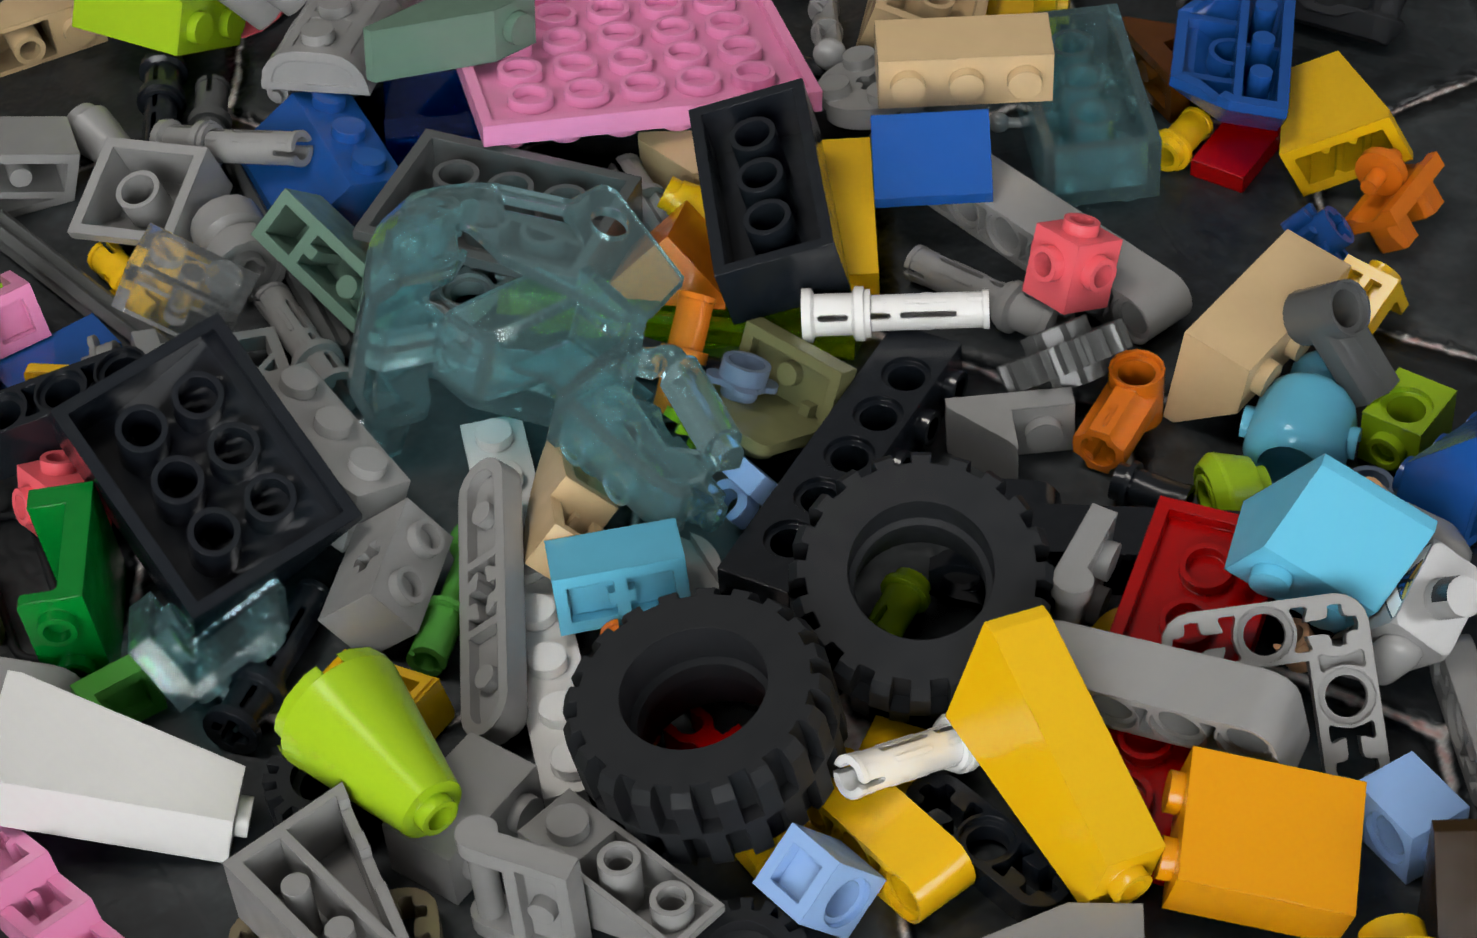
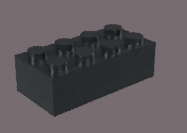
(767, 201)

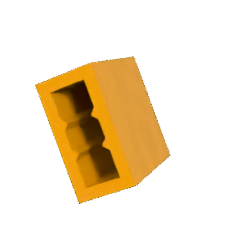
(1262, 844)

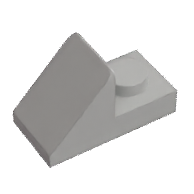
(1001, 426)

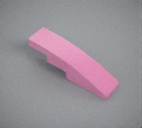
(38, 898)

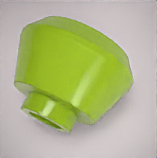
(1228, 480)

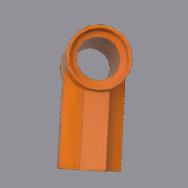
(1123, 411)

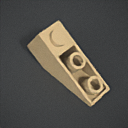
(39, 33)

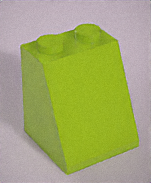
(162, 25)

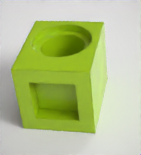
(1405, 420)

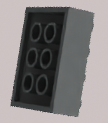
(455, 159)

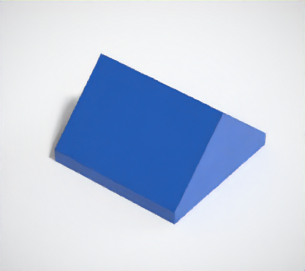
(931, 158)

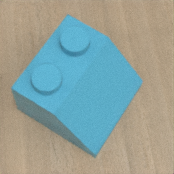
(1326, 535)

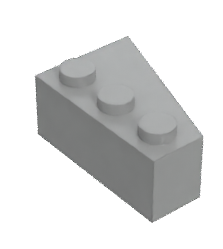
(36, 163)

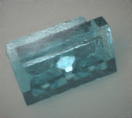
(203, 666)

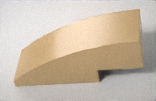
(561, 505)

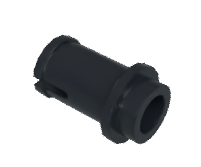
(1142, 488)

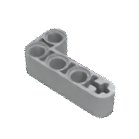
(1189, 696)

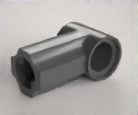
(1336, 323)

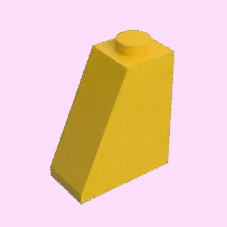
(1332, 123)

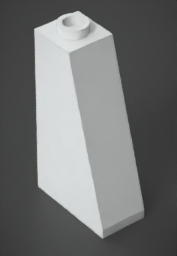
(111, 778)

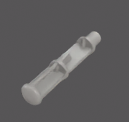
(826, 32)

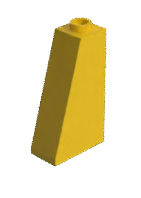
(853, 195)
(1054, 758)

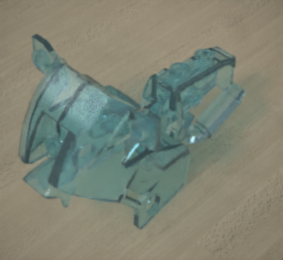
(543, 346)

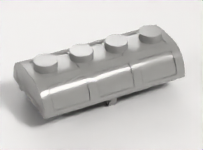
(326, 48)

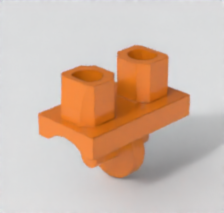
(1394, 196)

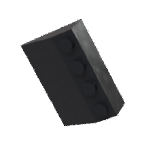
(204, 471)

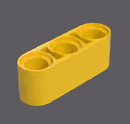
(903, 844)

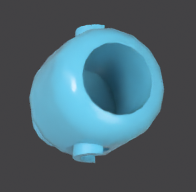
(1300, 420)

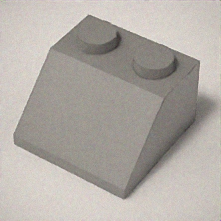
(145, 185)

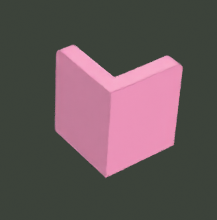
(20, 315)

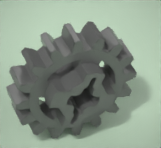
(1065, 355)

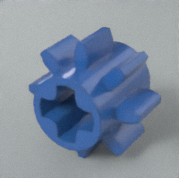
(1323, 228)

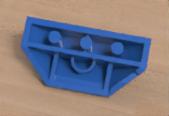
(1235, 59)

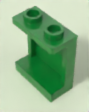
(84, 615)

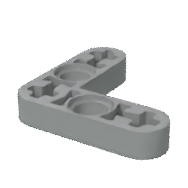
(1322, 661)

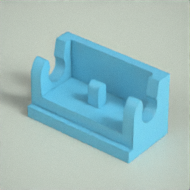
(614, 572)

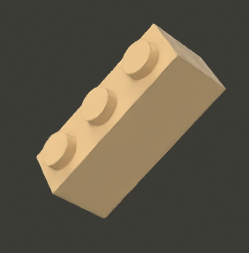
(964, 60)

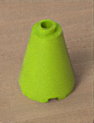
(369, 734)

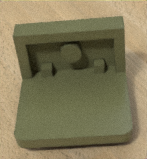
(807, 391)

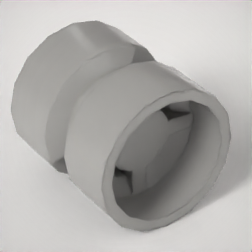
(226, 229)

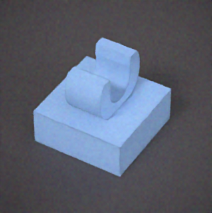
(751, 488)

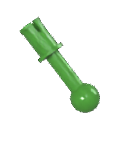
(440, 623)

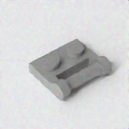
(1085, 567)
(539, 881)

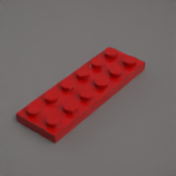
(1175, 575)

